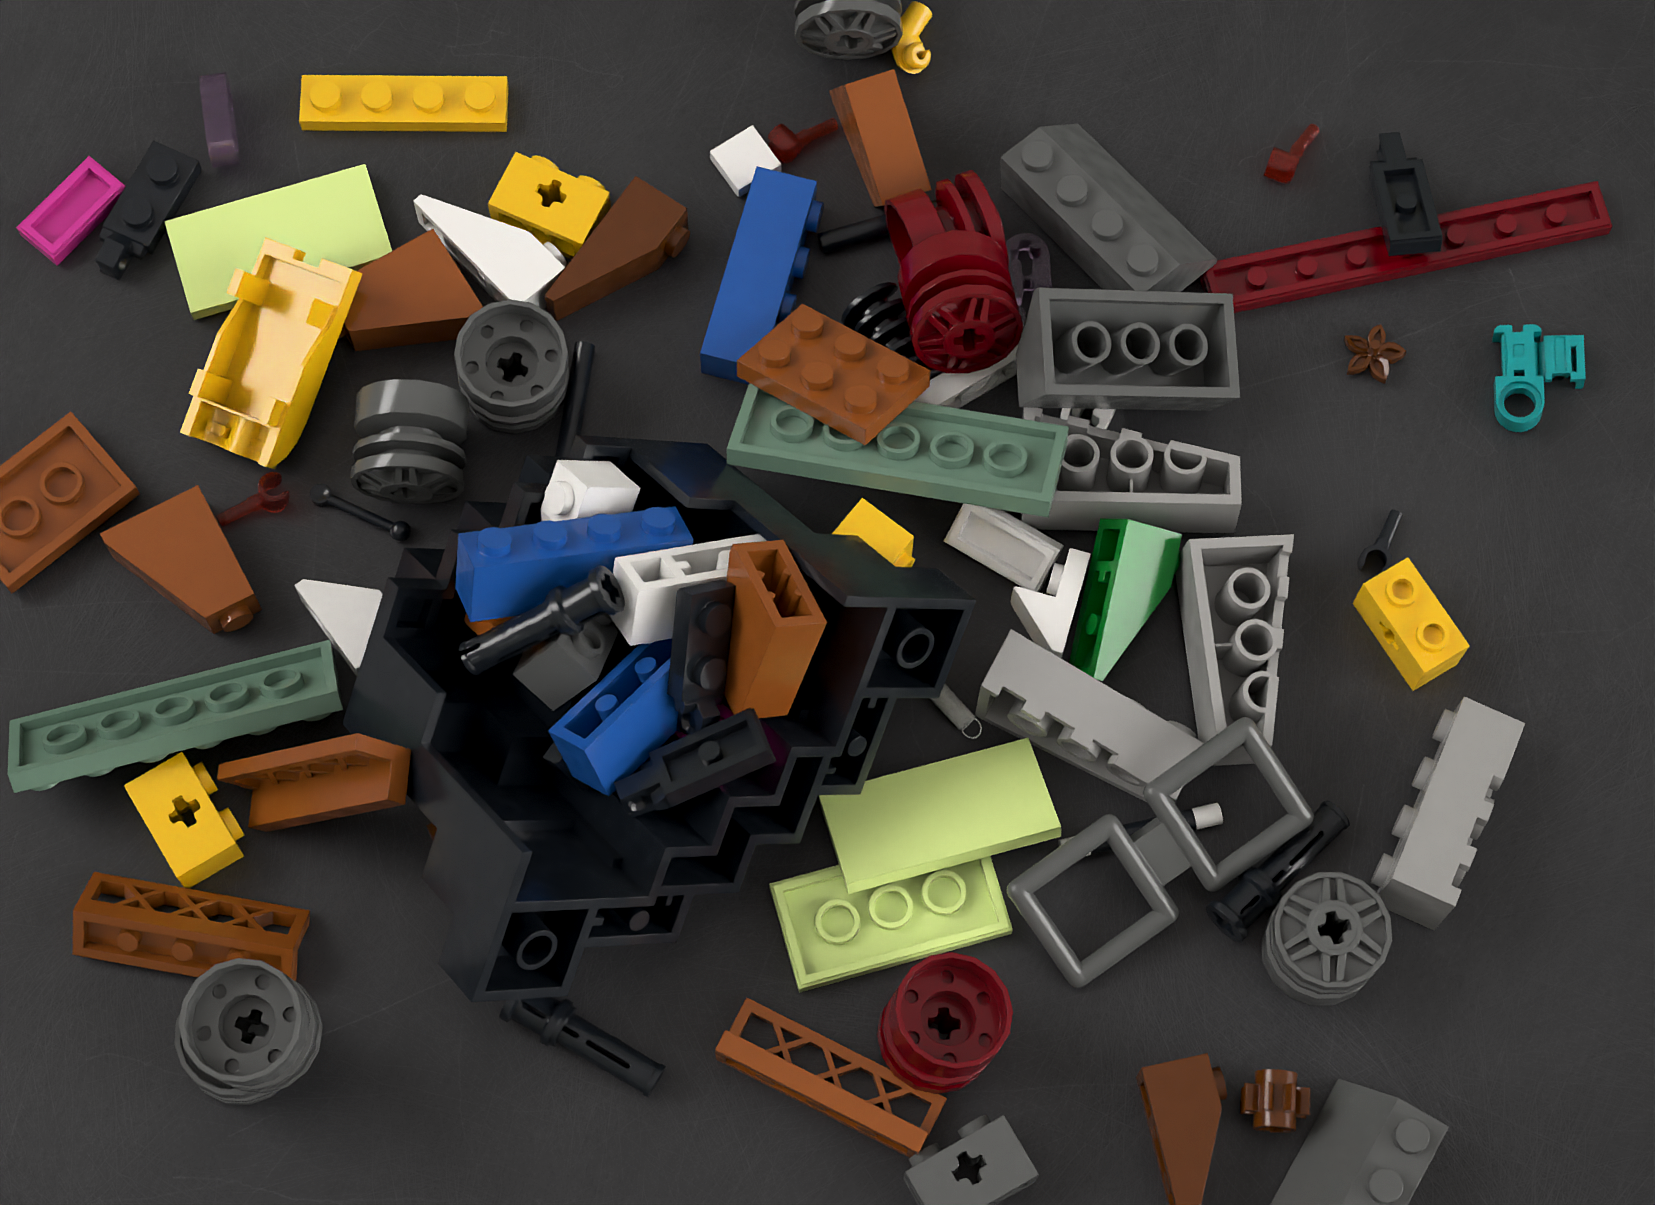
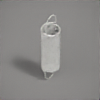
(955, 709)

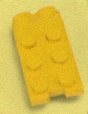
(270, 354)

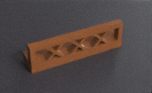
(321, 780)
(186, 938)
(817, 1091)

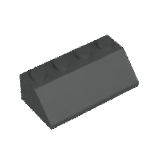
(1100, 213)
(1128, 350)
(1362, 1151)

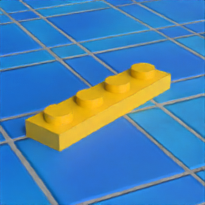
(403, 103)

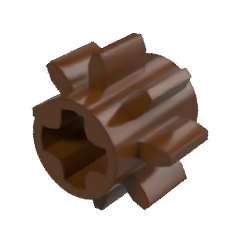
(1275, 1101)

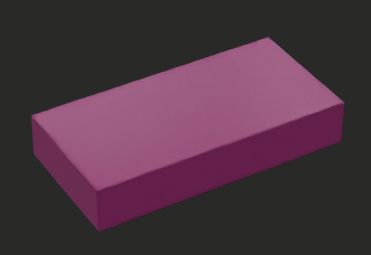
(72, 211)

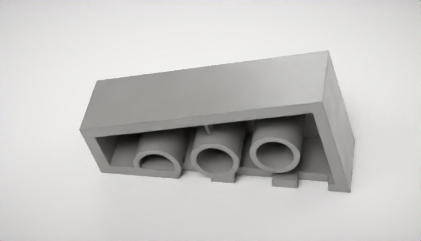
(1139, 480)
(1233, 630)
(1079, 718)
(1448, 813)

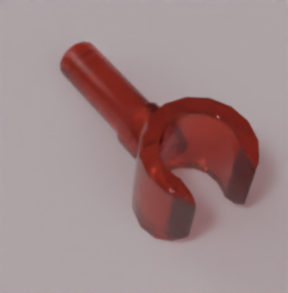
(788, 145)
(1282, 163)
(258, 500)

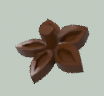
(1373, 353)

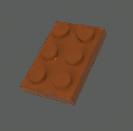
(833, 374)
(54, 498)

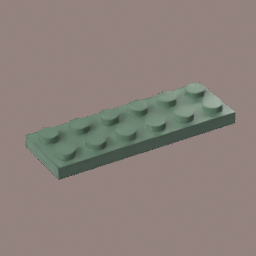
(919, 453)
(173, 716)

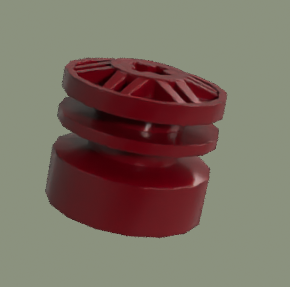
(959, 207)
(959, 302)
(965, 1003)

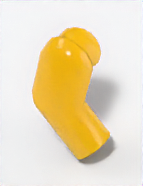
(909, 52)

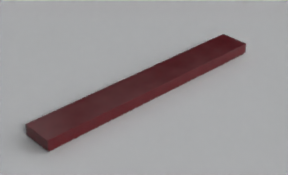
(1363, 259)

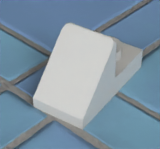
(1048, 616)

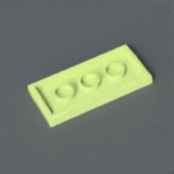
(323, 217)
(940, 815)
(870, 930)

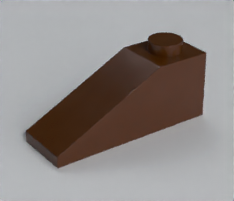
(623, 248)
(1183, 1121)

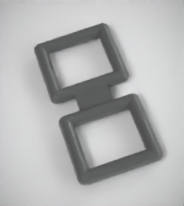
(1160, 852)

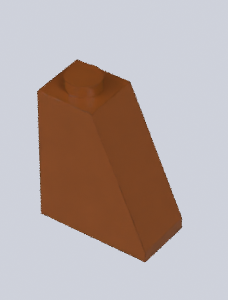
(881, 136)
(410, 298)
(186, 560)
(771, 630)

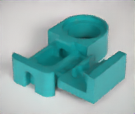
(1537, 362)

